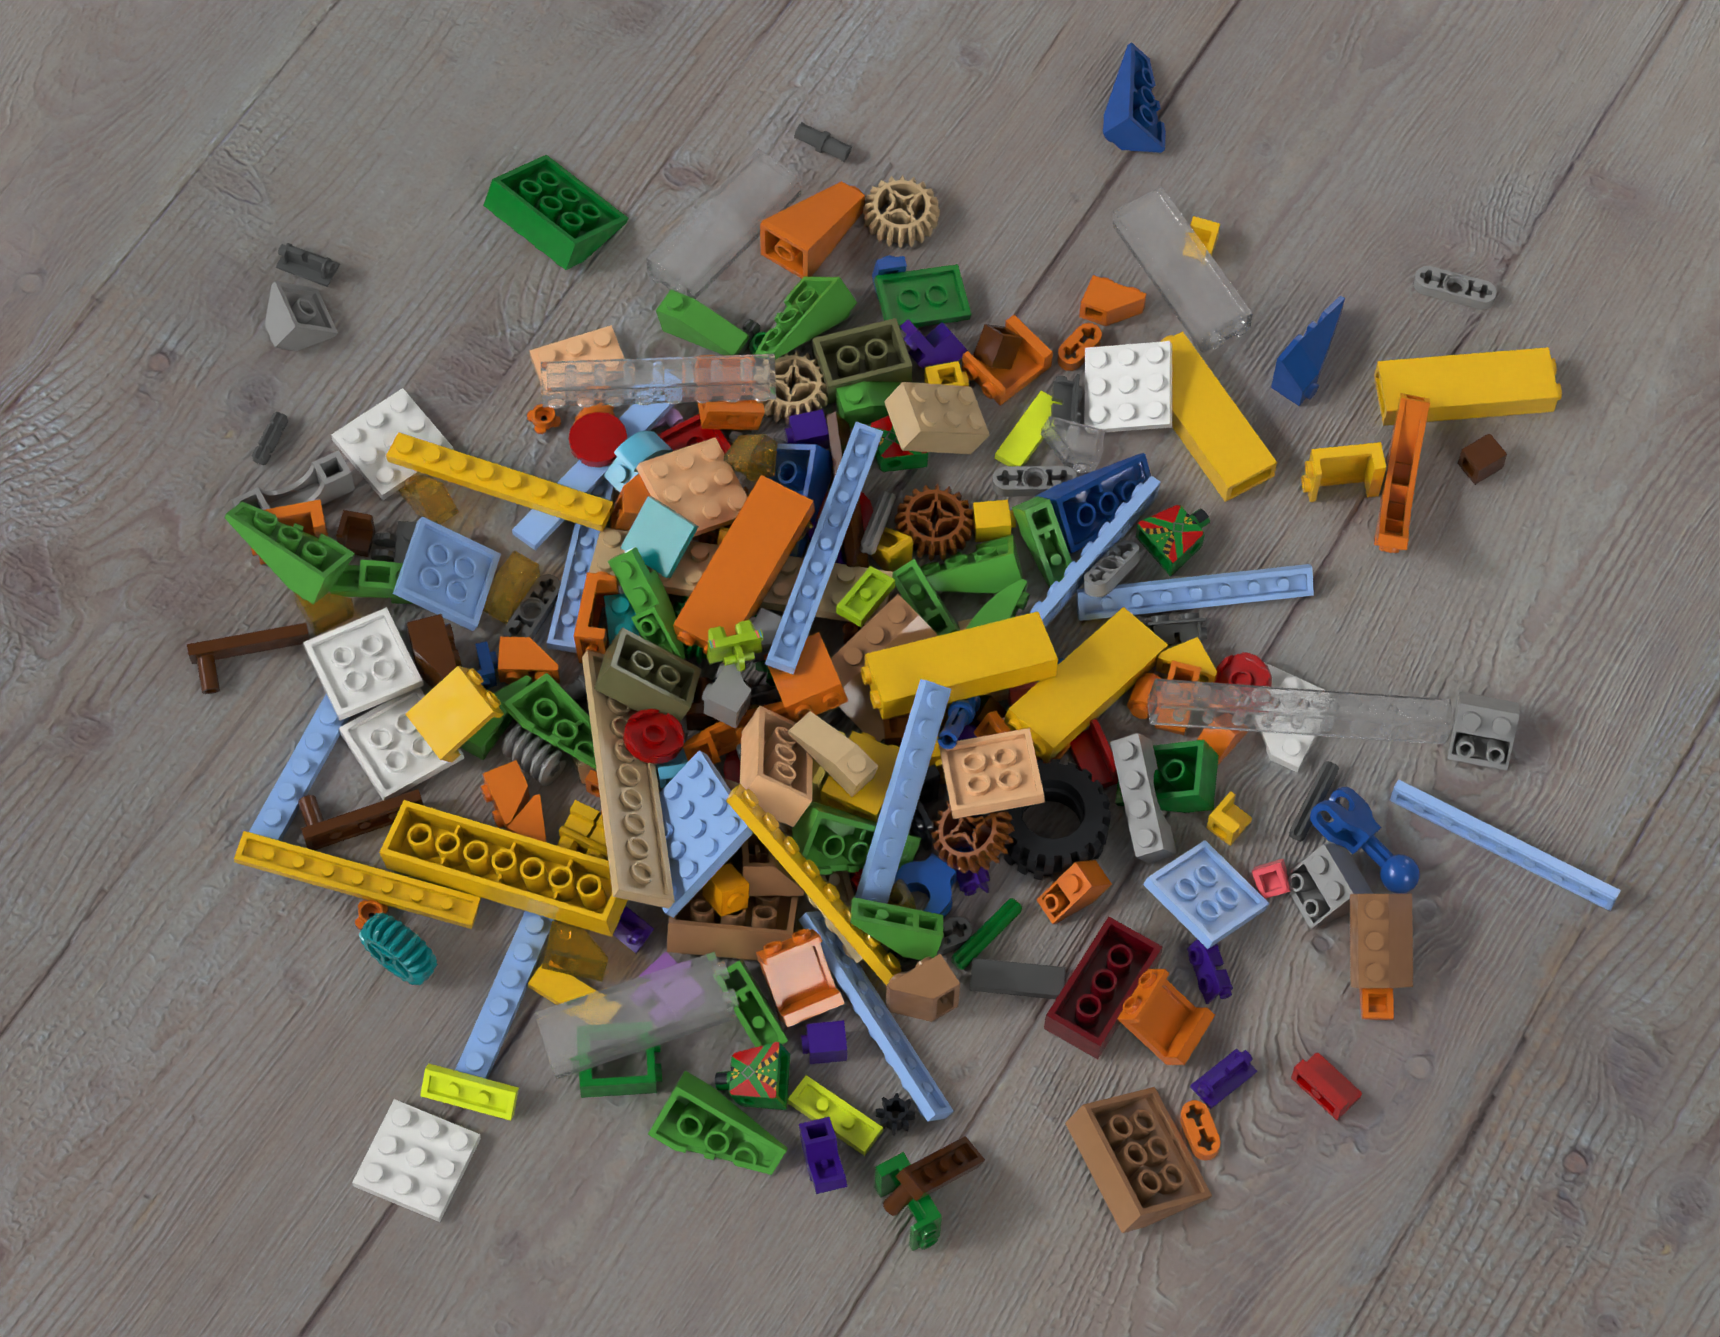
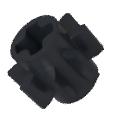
(891, 1105)

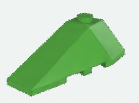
(810, 310)
(299, 559)
(983, 571)
(555, 717)
(840, 839)
(709, 1124)

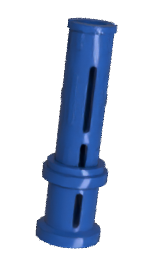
(960, 714)

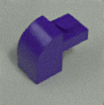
(936, 348)
(822, 1155)

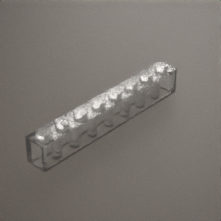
(658, 380)

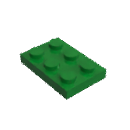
(923, 296)

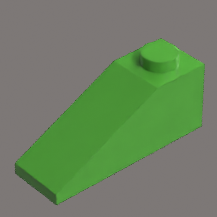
(699, 324)
(864, 401)
(1043, 537)
(923, 598)
(485, 738)
(902, 929)
(753, 1008)

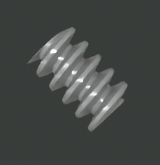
(533, 756)

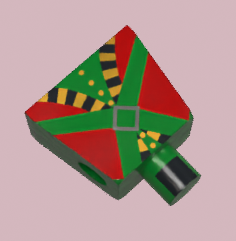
(889, 453)
(1173, 536)
(758, 1077)

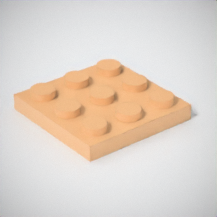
(696, 484)
(992, 773)

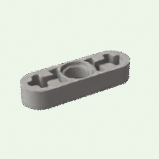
(1472, 300)
(1025, 472)
(1102, 580)

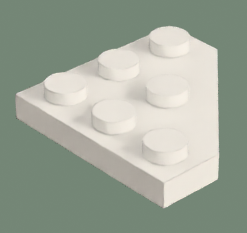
(1282, 748)

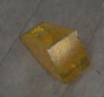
(511, 586)
(573, 952)

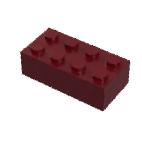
(1099, 986)

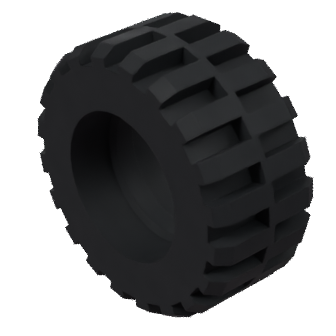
(1054, 856)

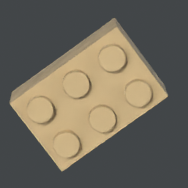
(936, 418)

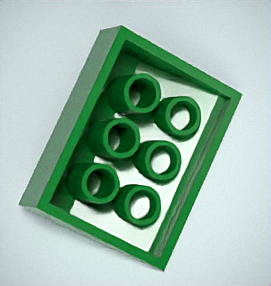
(553, 211)

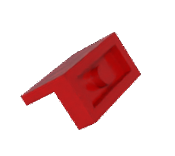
(1094, 754)
(1326, 1085)

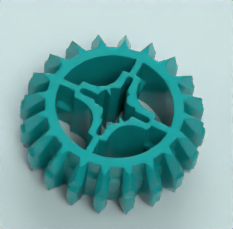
(398, 948)

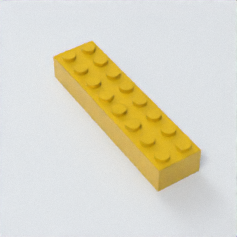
(503, 867)

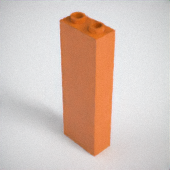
(745, 562)

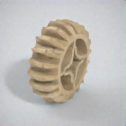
(903, 202)
(807, 394)

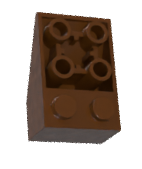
(433, 648)

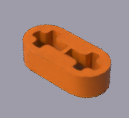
(1075, 342)
(1206, 1128)

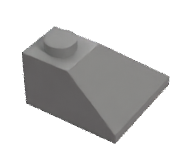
(297, 317)

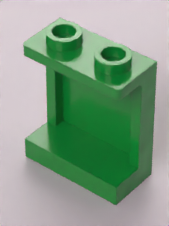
(928, 1218)

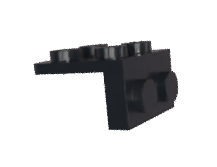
(921, 822)

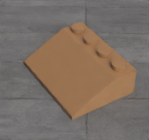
(892, 626)
(736, 935)
(1137, 1158)

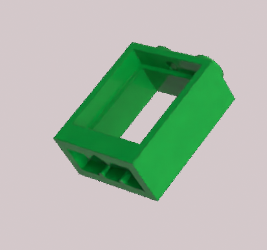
(623, 1085)

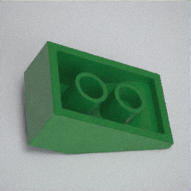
(1183, 777)

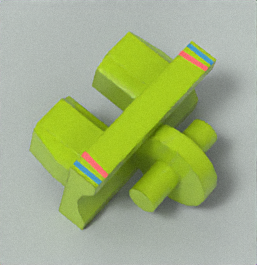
(734, 648)

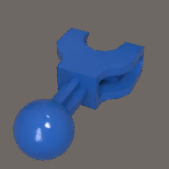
(1356, 830)
(933, 879)

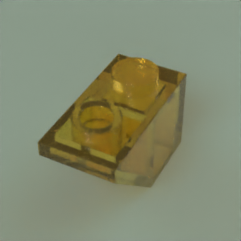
(753, 456)
(428, 498)

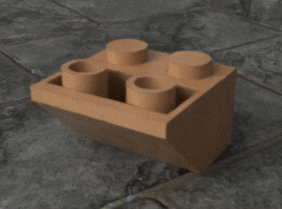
(764, 871)
(924, 991)

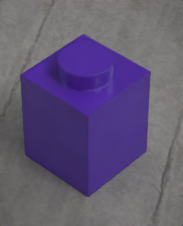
(808, 429)
(825, 1042)

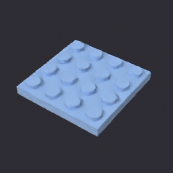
(698, 828)

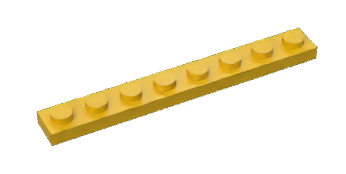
(500, 481)
(807, 876)
(357, 879)

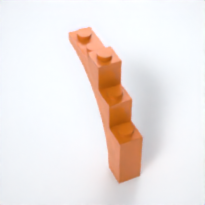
(1401, 474)

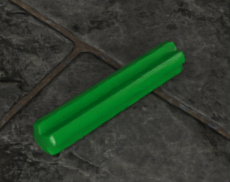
(986, 934)

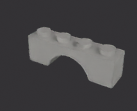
(325, 480)
(729, 695)
(1147, 825)

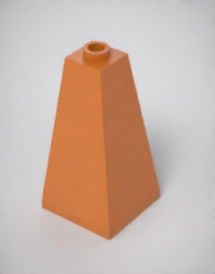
(810, 229)

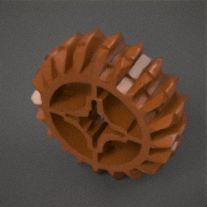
(957, 524)
(988, 841)

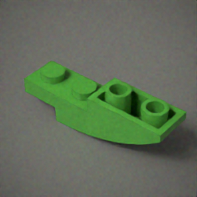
(370, 579)
(649, 600)
(1002, 605)

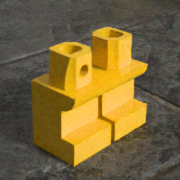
(584, 831)

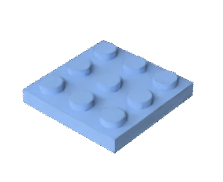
(447, 573)
(1206, 894)

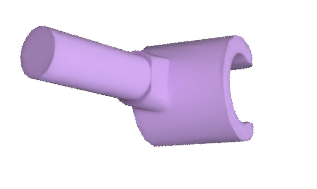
(672, 418)

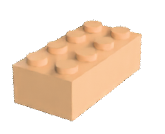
(776, 766)

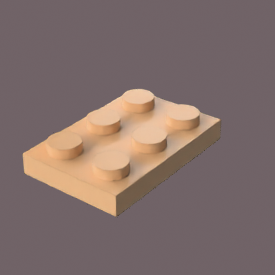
(593, 345)

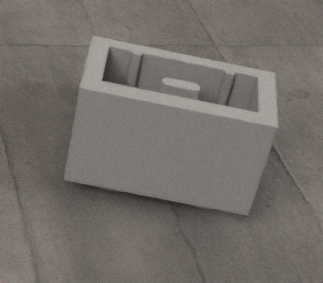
(1483, 730)
(1324, 884)

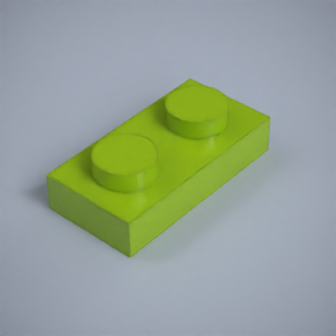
(865, 596)

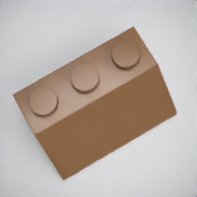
(1381, 940)

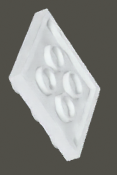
(1128, 386)
(370, 436)
(363, 664)
(392, 747)
(416, 1160)

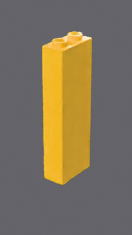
(1471, 384)
(1214, 425)
(966, 661)
(1086, 683)

